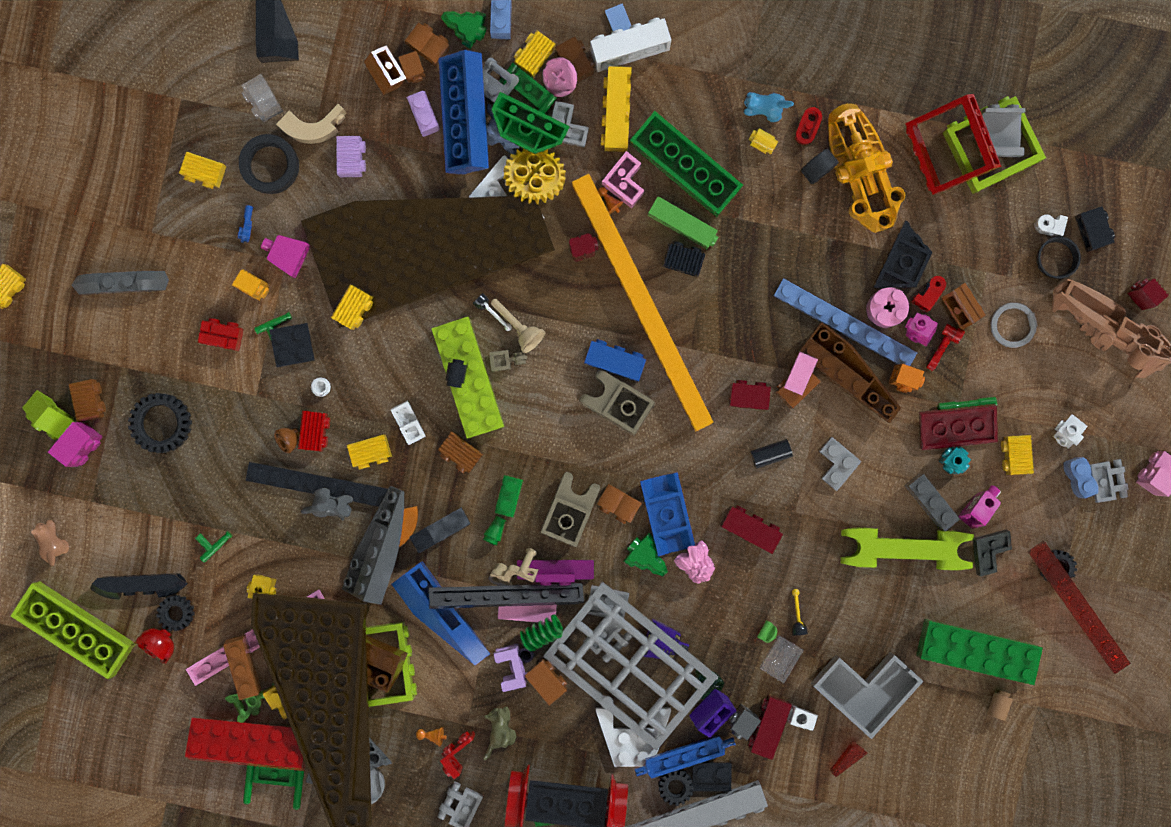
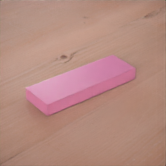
(527, 613)

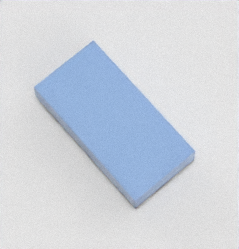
(618, 18)

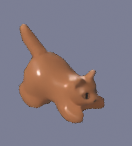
(49, 544)

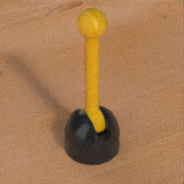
(799, 627)

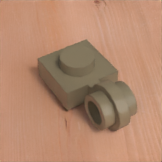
(502, 361)

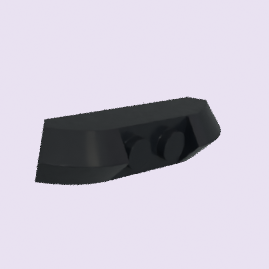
(163, 584)

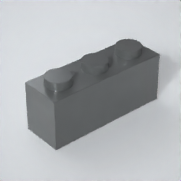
(932, 502)

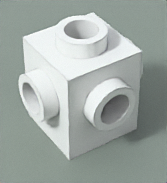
(1069, 432)

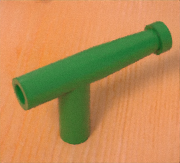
(272, 323)
(211, 549)

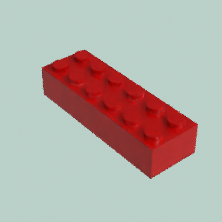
(243, 744)

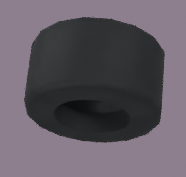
(819, 166)

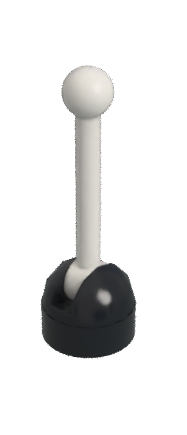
(482, 302)

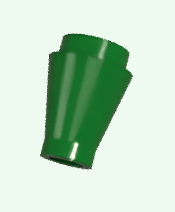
(494, 531)

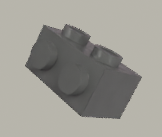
(743, 722)

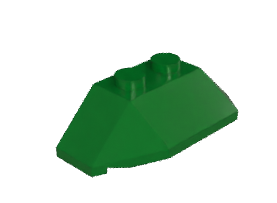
(526, 125)

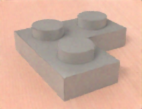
(576, 134)
(843, 463)

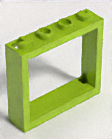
(964, 164)
(408, 669)

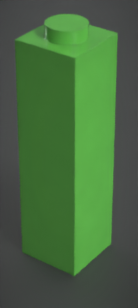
(683, 223)

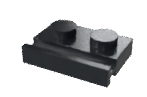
(712, 776)

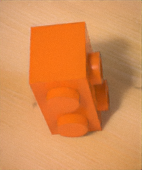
(906, 378)

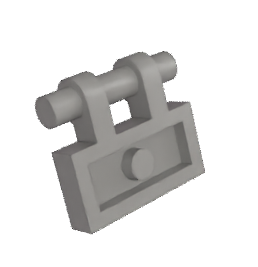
(1103, 475)
(610, 632)
(465, 809)

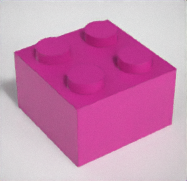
(75, 444)

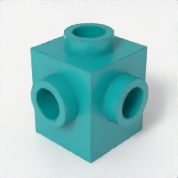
(948, 460)

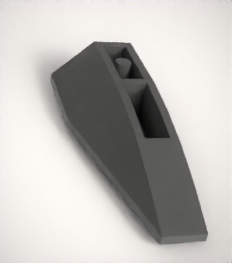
(377, 551)

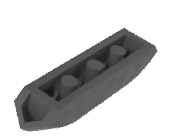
(120, 282)

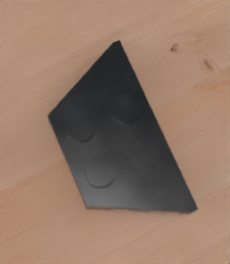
(905, 261)

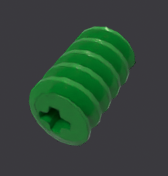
(542, 634)

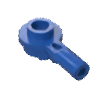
(244, 233)

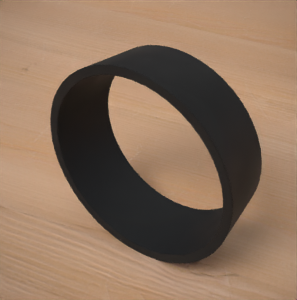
(1075, 254)

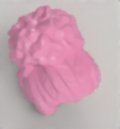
(696, 563)

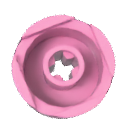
(893, 298)

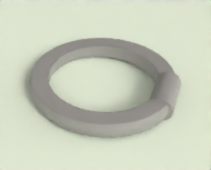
(1031, 319)

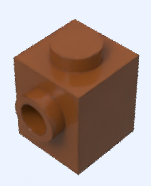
(412, 67)

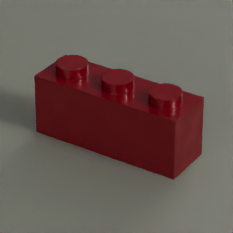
(752, 529)
(769, 730)

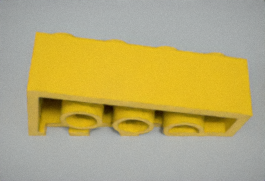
(617, 109)

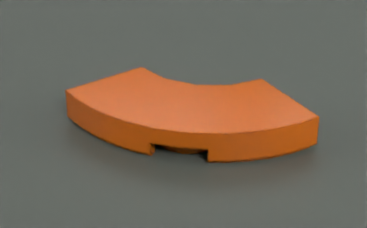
(410, 521)

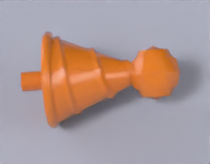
(612, 203)
(434, 736)

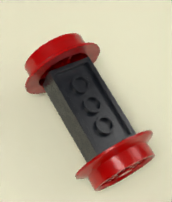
(564, 803)

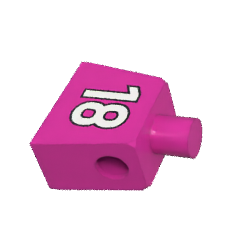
(981, 508)

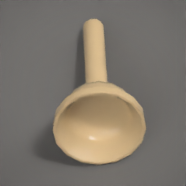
(529, 336)

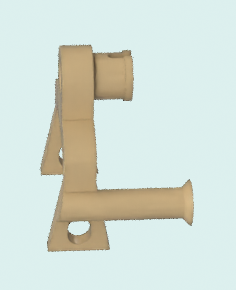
(502, 575)

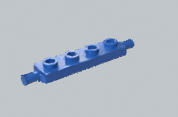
(684, 756)

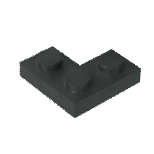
(986, 549)

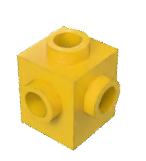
(261, 582)

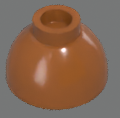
(286, 439)

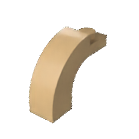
(312, 132)

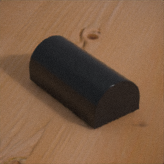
(771, 453)

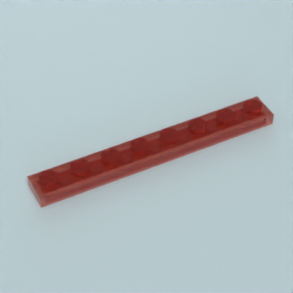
(1078, 607)

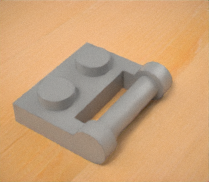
(491, 85)

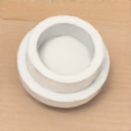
(320, 387)

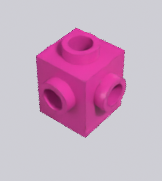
(921, 329)

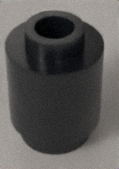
(456, 373)

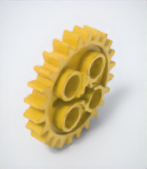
(548, 184)

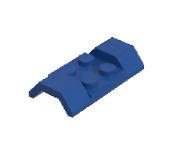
(667, 513)

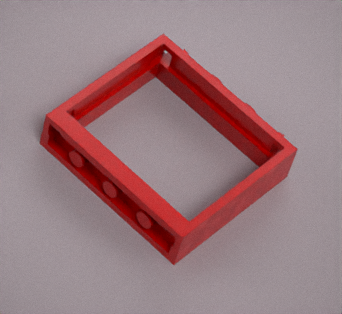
(980, 133)

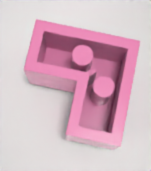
(619, 180)
(1157, 474)

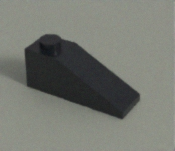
(440, 530)

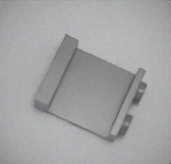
(1004, 129)

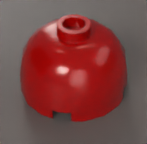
(156, 644)

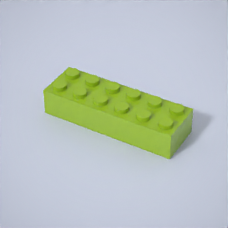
(476, 397)
(73, 629)

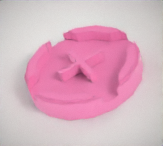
(559, 77)

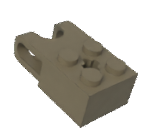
(614, 399)
(574, 507)

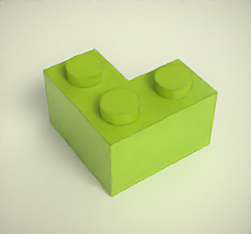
(46, 415)

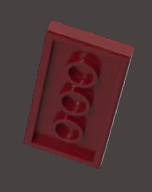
(958, 427)

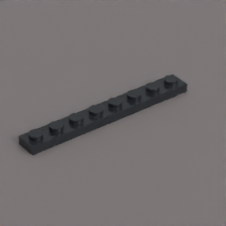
(311, 482)
(505, 596)

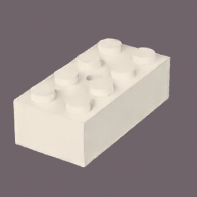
(630, 44)

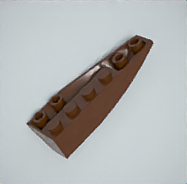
(848, 371)
(383, 664)

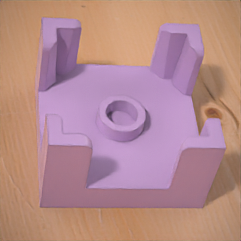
(517, 679)

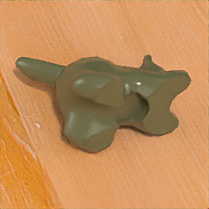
(501, 734)

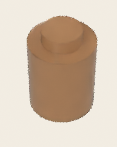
(1000, 705)

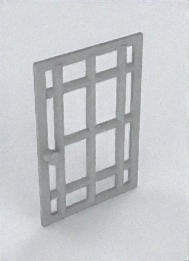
(630, 666)

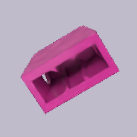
(286, 253)

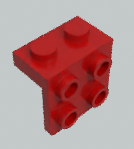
(448, 760)

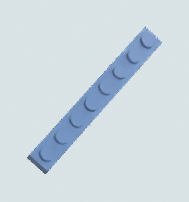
(844, 323)

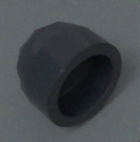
(526, 655)

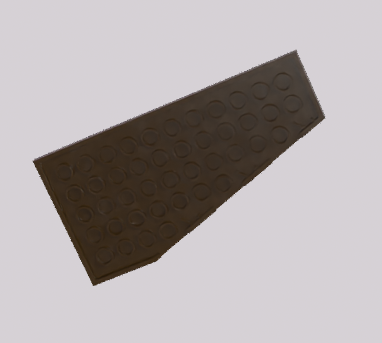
(421, 245)

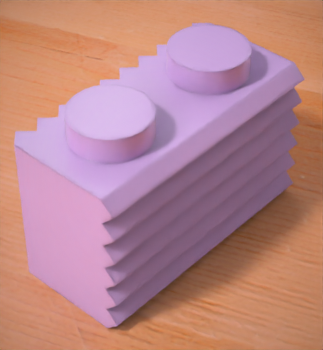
(423, 113)
(350, 156)

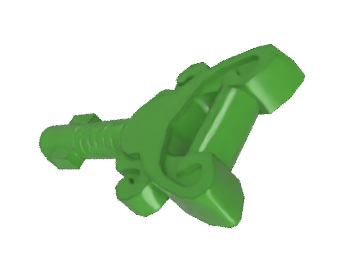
(253, 704)

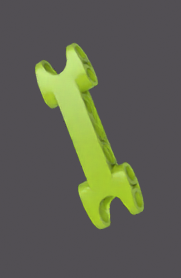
(942, 550)

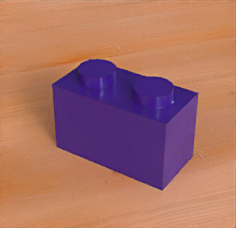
(712, 713)

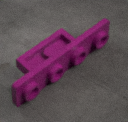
(560, 570)

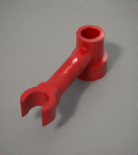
(951, 334)

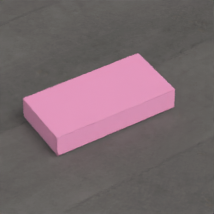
(800, 373)

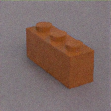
(242, 667)

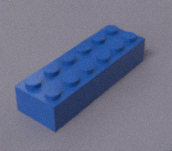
(463, 112)

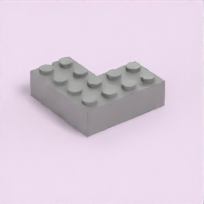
(867, 701)

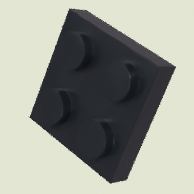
(292, 345)

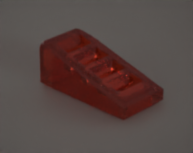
(850, 756)

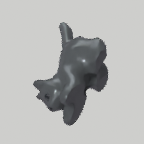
(326, 505)

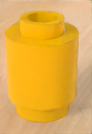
(763, 141)

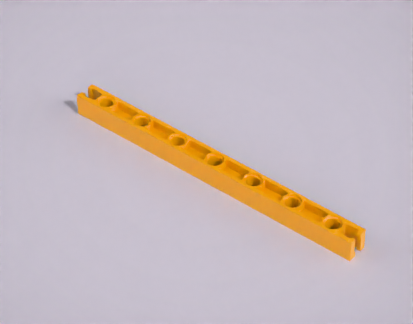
(642, 302)

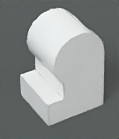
(1049, 226)
(802, 718)

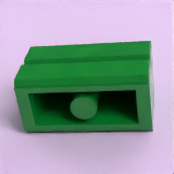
(509, 496)

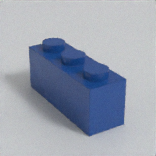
(615, 360)

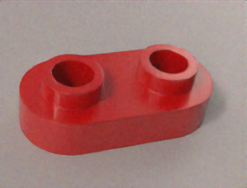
(807, 126)

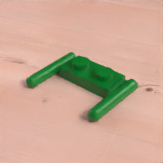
(531, 89)
(274, 777)

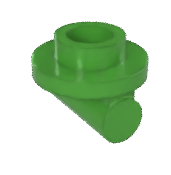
(768, 632)

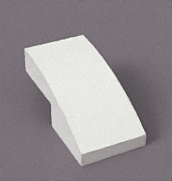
(408, 422)

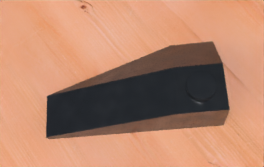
(274, 33)

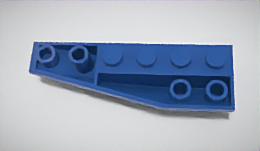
(445, 622)

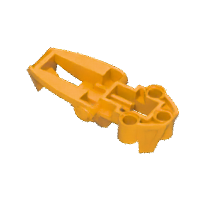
(862, 162)

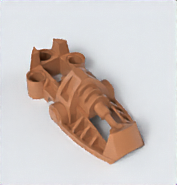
(1109, 326)

